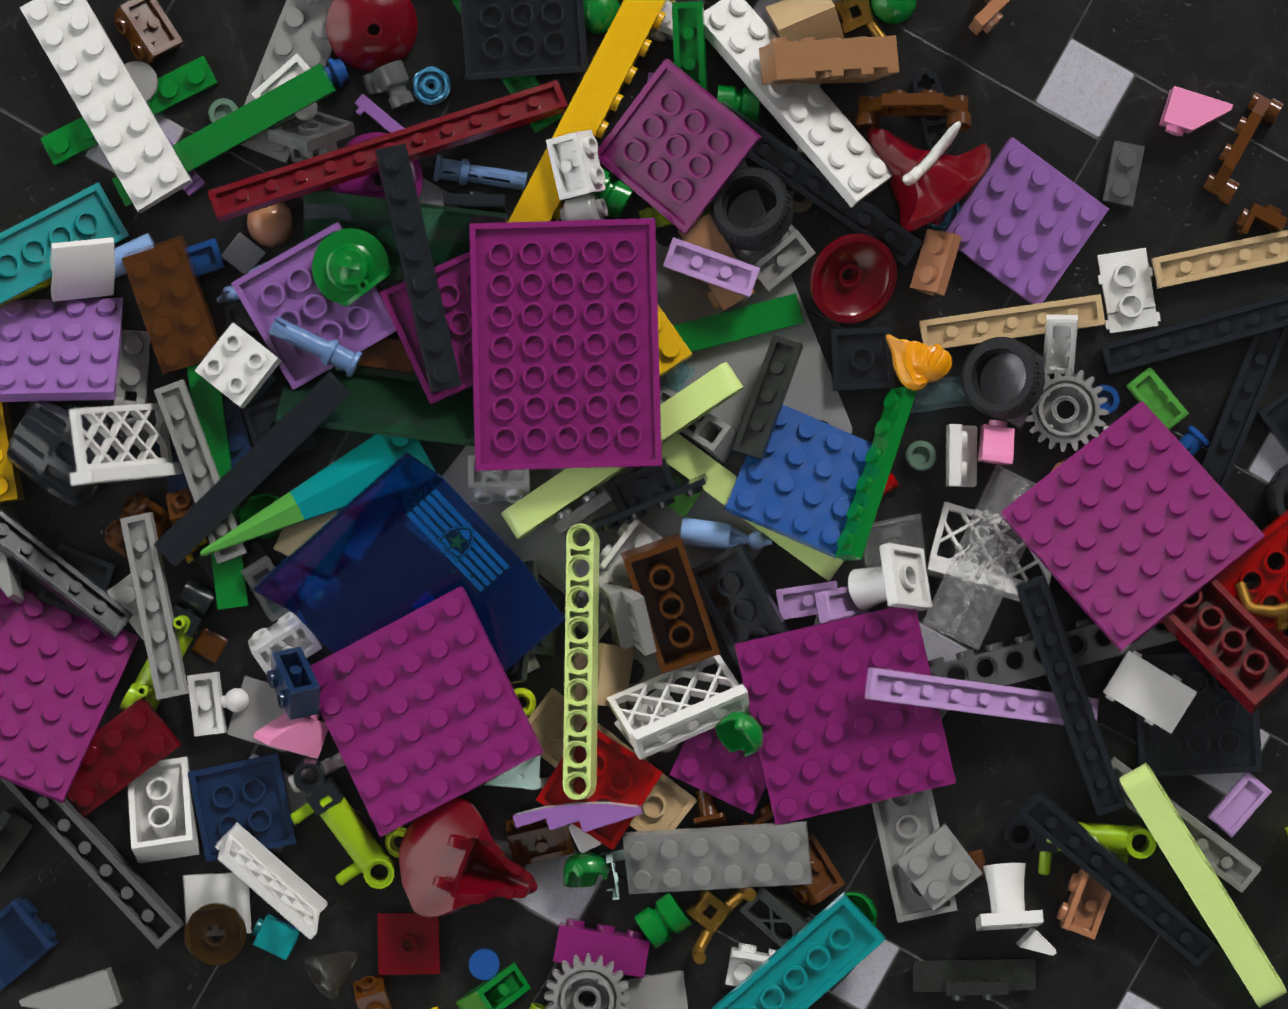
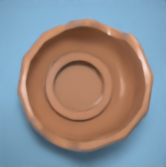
(271, 225)

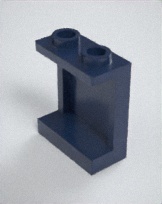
(22, 939)

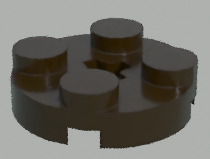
(229, 944)

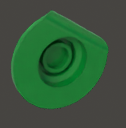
(349, 265)

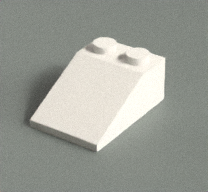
(163, 813)

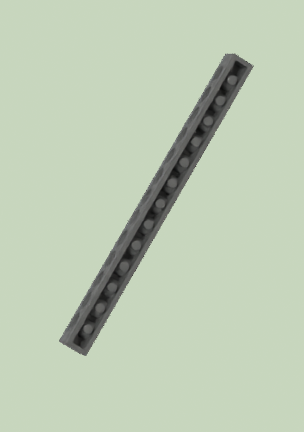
(1032, 667)

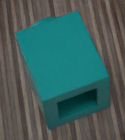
(275, 936)

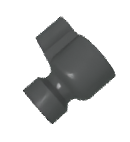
(390, 79)

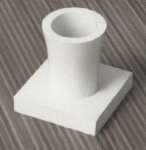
(899, 580)
(1007, 899)

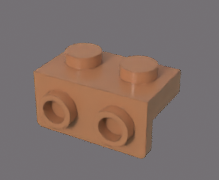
(988, 16)
(935, 262)
(1085, 905)

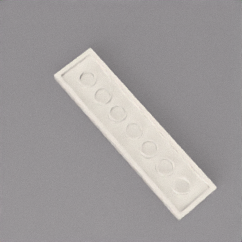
(108, 99)
(799, 108)

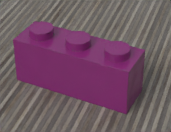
(626, 950)

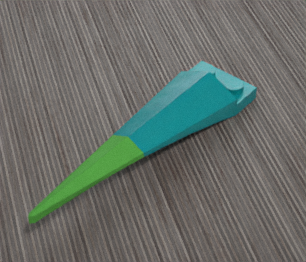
(326, 490)

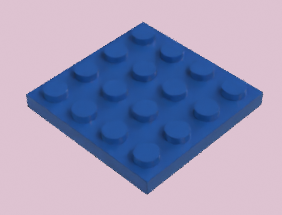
(802, 481)

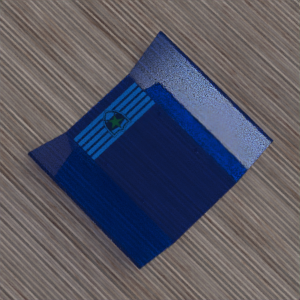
(401, 549)

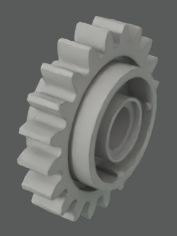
(1086, 412)
(587, 977)

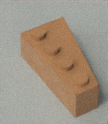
(828, 60)

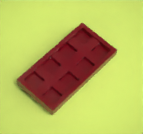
(120, 754)

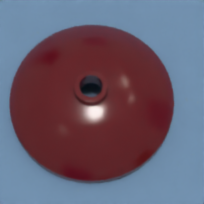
(349, 35)
(864, 288)

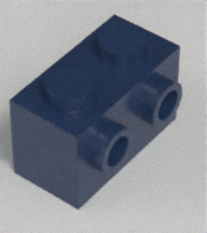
(294, 683)

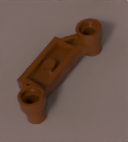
(912, 104)
(1262, 109)

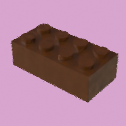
(171, 303)
(672, 601)

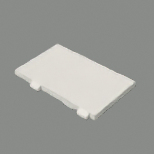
(1127, 290)
(1149, 691)

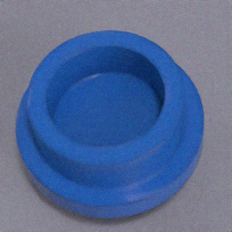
(337, 72)

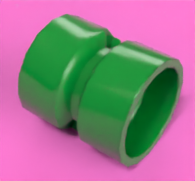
(742, 100)
(615, 194)
(663, 920)

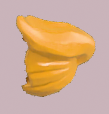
(917, 362)

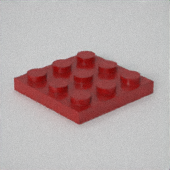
(619, 780)

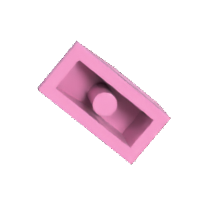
(1189, 111)
(996, 443)
(296, 735)

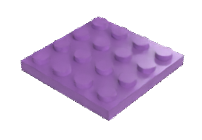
(1025, 222)
(289, 291)
(60, 349)

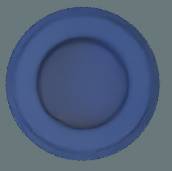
(1113, 398)
(484, 964)

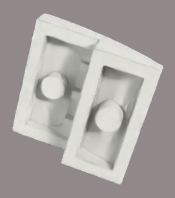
(82, 269)
(218, 887)

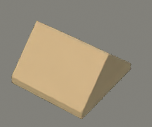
(805, 19)
(613, 672)

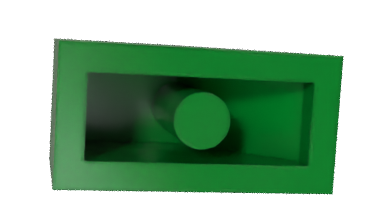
(497, 991)

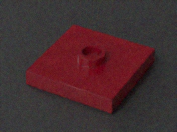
(408, 944)

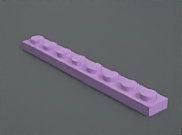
(964, 696)

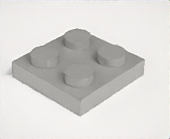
(939, 867)

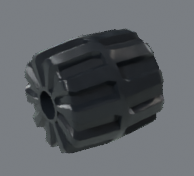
(45, 450)

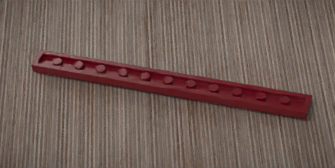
(360, 160)

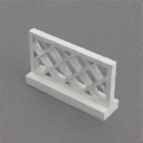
(119, 469)
(937, 565)
(688, 719)
(271, 879)

